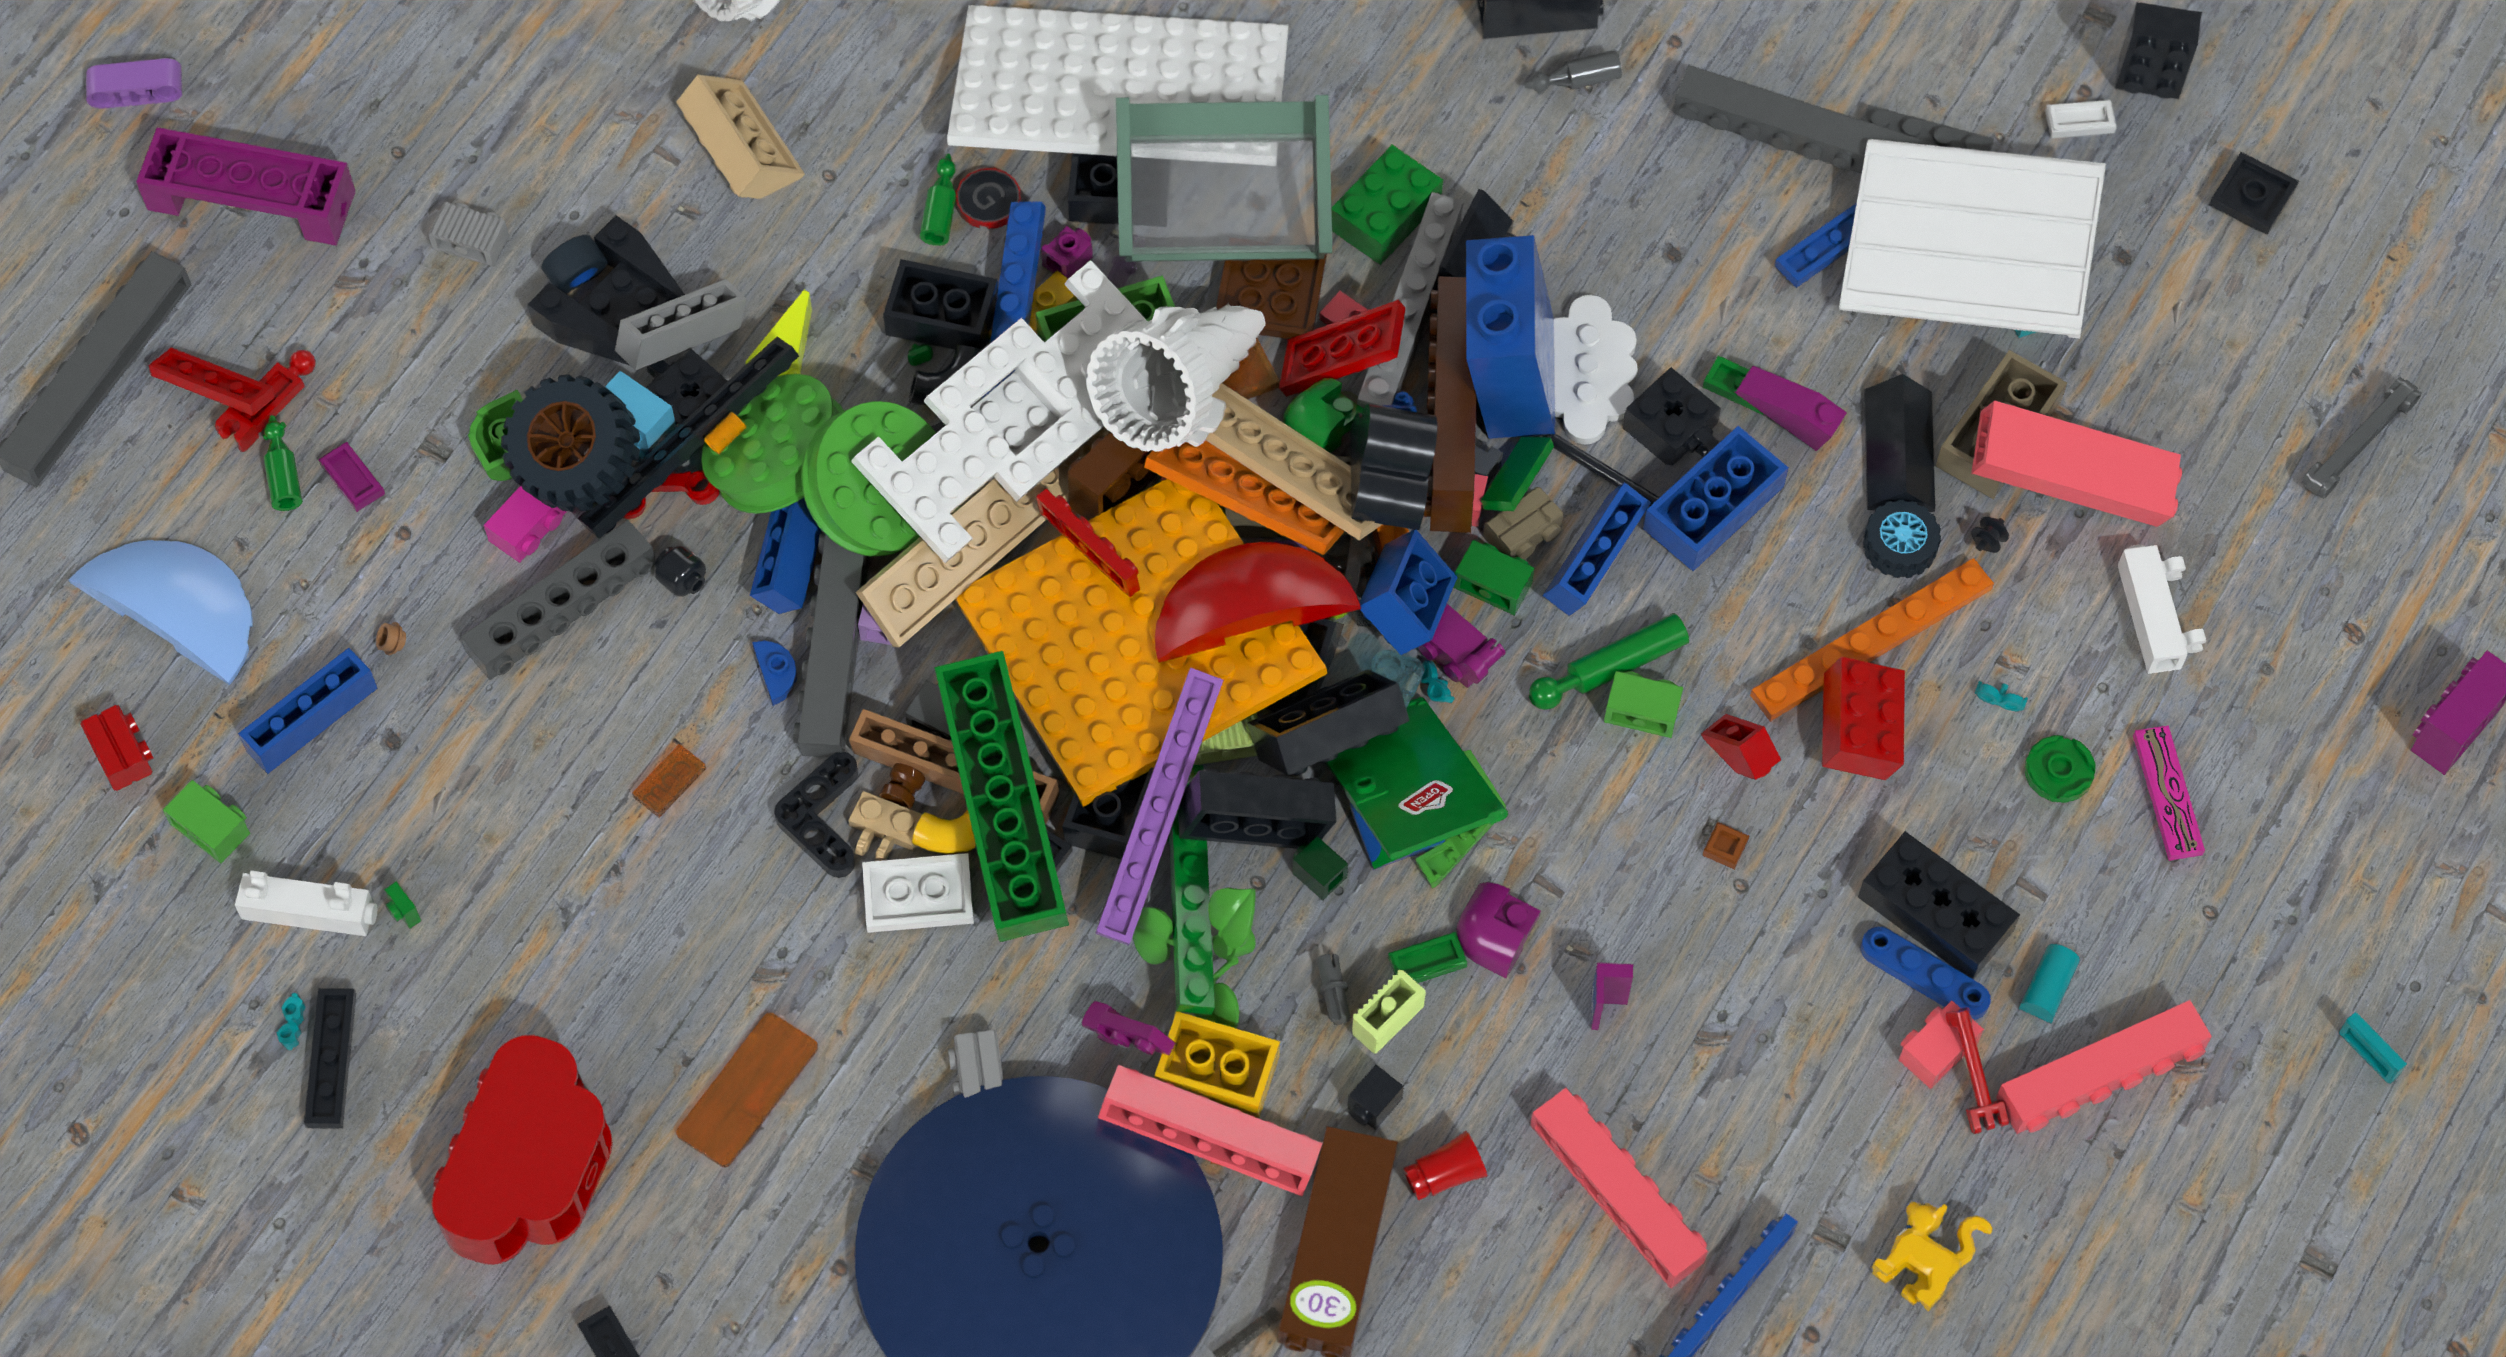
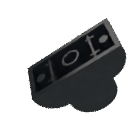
(1391, 465)

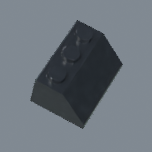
(1482, 221)

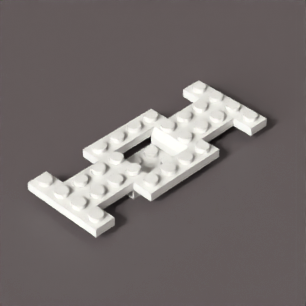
(1011, 433)

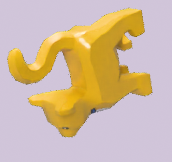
(1925, 1257)

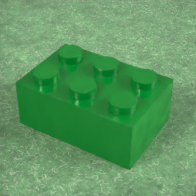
(1385, 204)

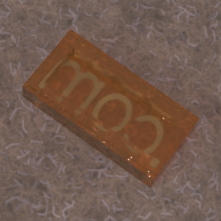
(669, 780)

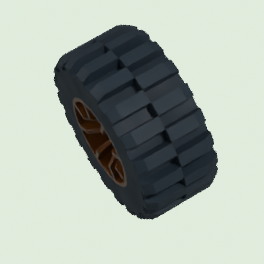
(570, 443)

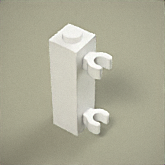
(2153, 609)
(305, 904)

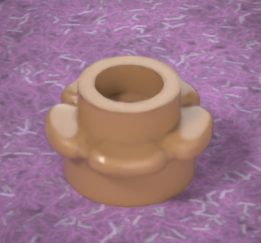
(390, 638)

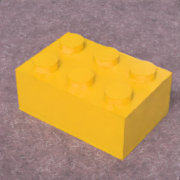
(1220, 1063)

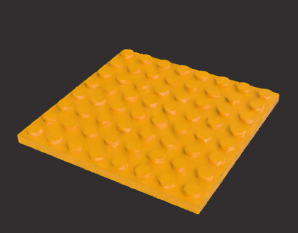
(1088, 653)

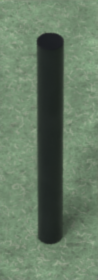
(1599, 467)

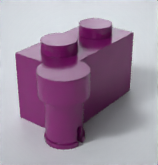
(1461, 649)

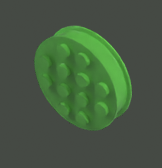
(765, 461)
(841, 496)

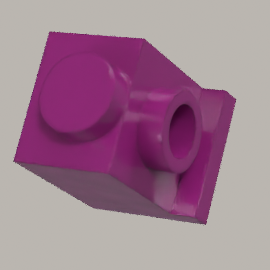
(1067, 252)

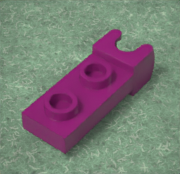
(1125, 1031)

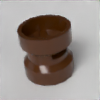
(903, 785)

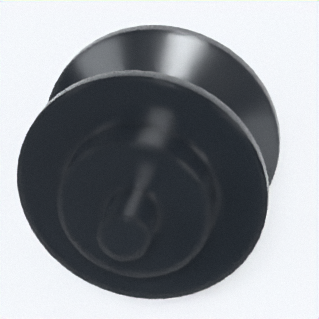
(1990, 534)

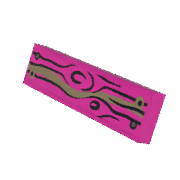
(2168, 793)

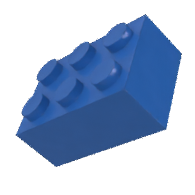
(1407, 592)

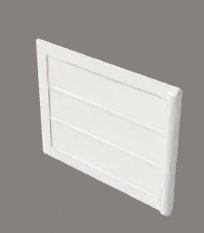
(1973, 237)

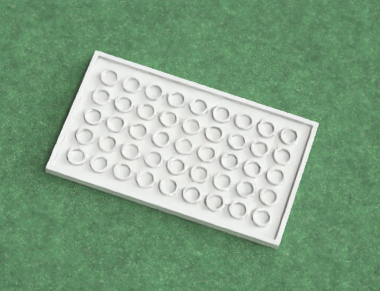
(1056, 75)

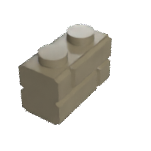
(1525, 527)

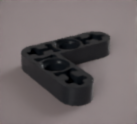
(808, 819)

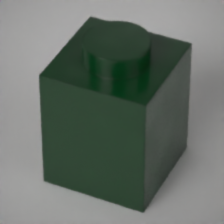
(1319, 867)

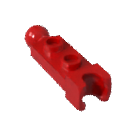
(285, 386)

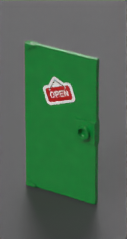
(1415, 785)

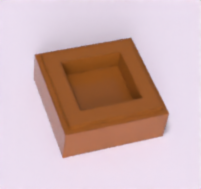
(1726, 845)

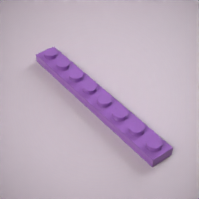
(1159, 806)

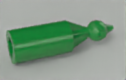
(939, 205)
(281, 469)

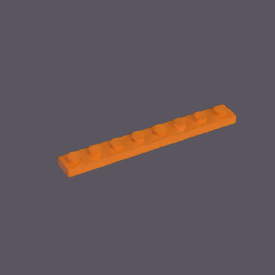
(1874, 637)

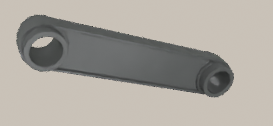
(2324, 477)

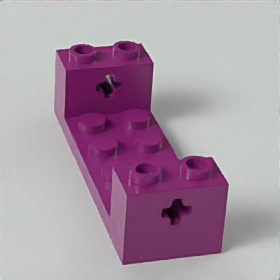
(247, 178)

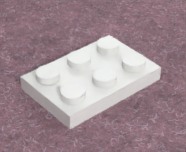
(917, 893)

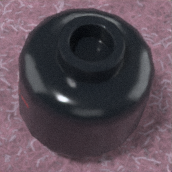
(680, 571)

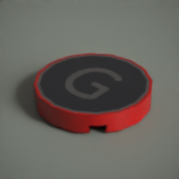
(986, 197)

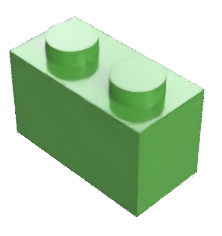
(1643, 704)
(207, 821)

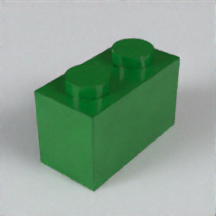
(1494, 577)

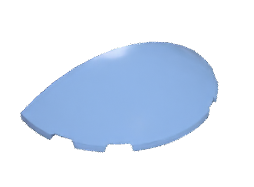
(177, 595)

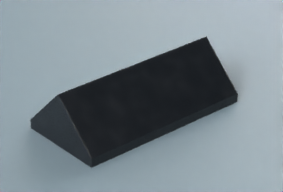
(1899, 443)

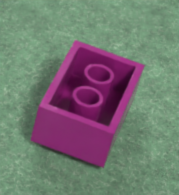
(2461, 713)

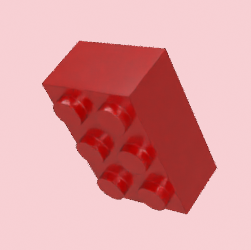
(1863, 718)

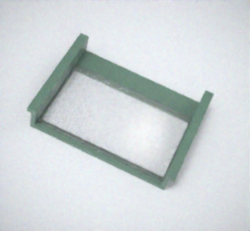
(1224, 180)

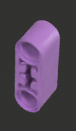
(133, 83)

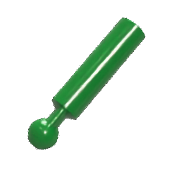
(1621, 656)

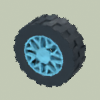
(1901, 539)

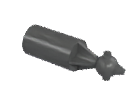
(1579, 72)

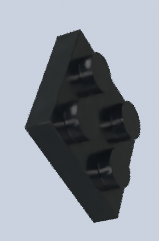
(2254, 193)

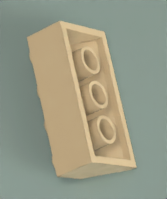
(738, 136)

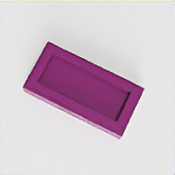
(351, 476)

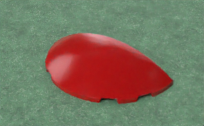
(1247, 591)

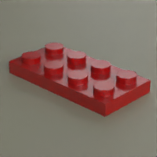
(1343, 347)

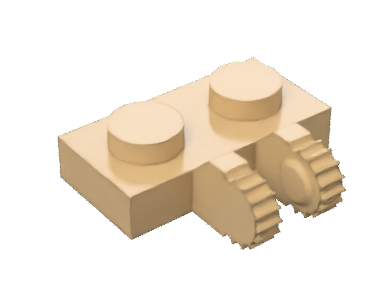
(884, 820)

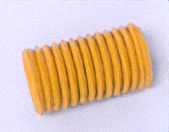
(729, 428)

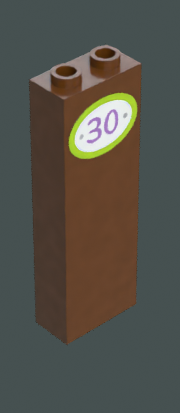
(1337, 1243)

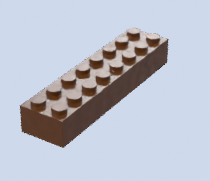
(1454, 404)

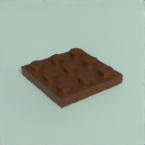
(1280, 289)

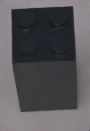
(1532, 17)

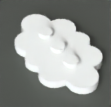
(1592, 369)

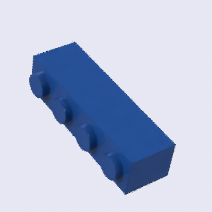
(1596, 549)
(786, 558)
(308, 710)

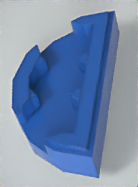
(777, 669)

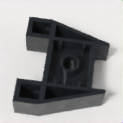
(630, 288)

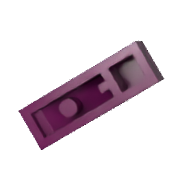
(1792, 406)

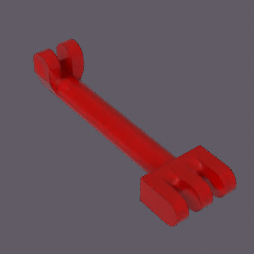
(1984, 1108)

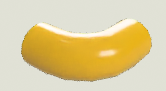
(943, 834)

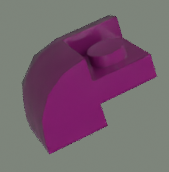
(1495, 927)

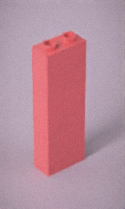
(2076, 464)

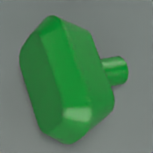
(919, 354)

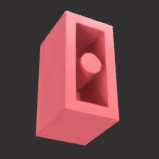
(1936, 1047)

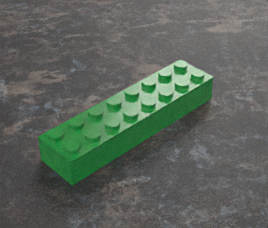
(1001, 796)

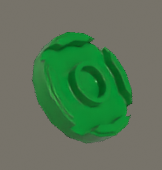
(2060, 769)

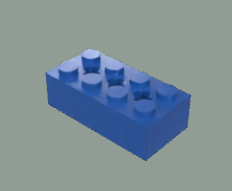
(1715, 498)

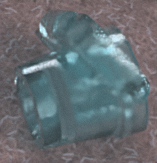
(1393, 666)

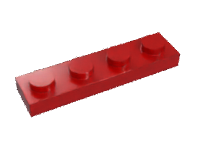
(211, 381)
(1082, 536)

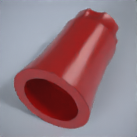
(1446, 1167)

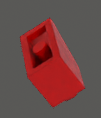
(1742, 746)

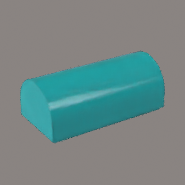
(2050, 982)

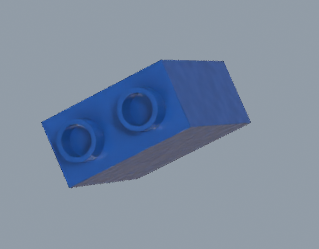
(1510, 336)

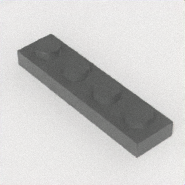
(1926, 130)

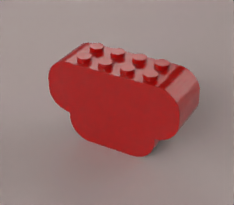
(523, 1156)

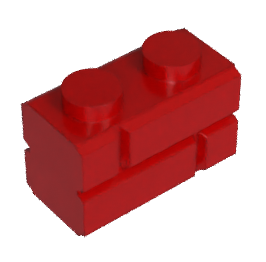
(117, 748)

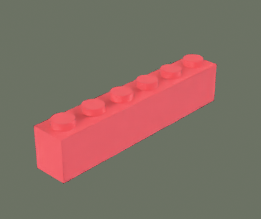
(2104, 1067)
(1210, 1130)
(1619, 1187)

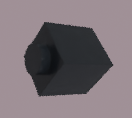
(1374, 1098)

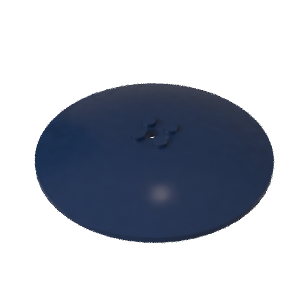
(981, 1175)

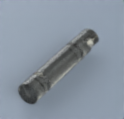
(1248, 1334)

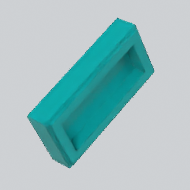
(2372, 1048)

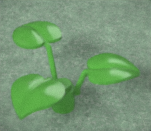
(1230, 913)

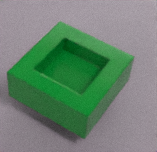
(401, 906)

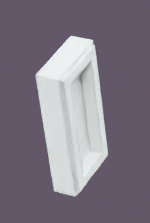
(2080, 119)

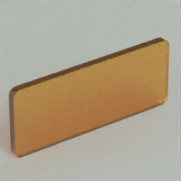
(747, 1090)

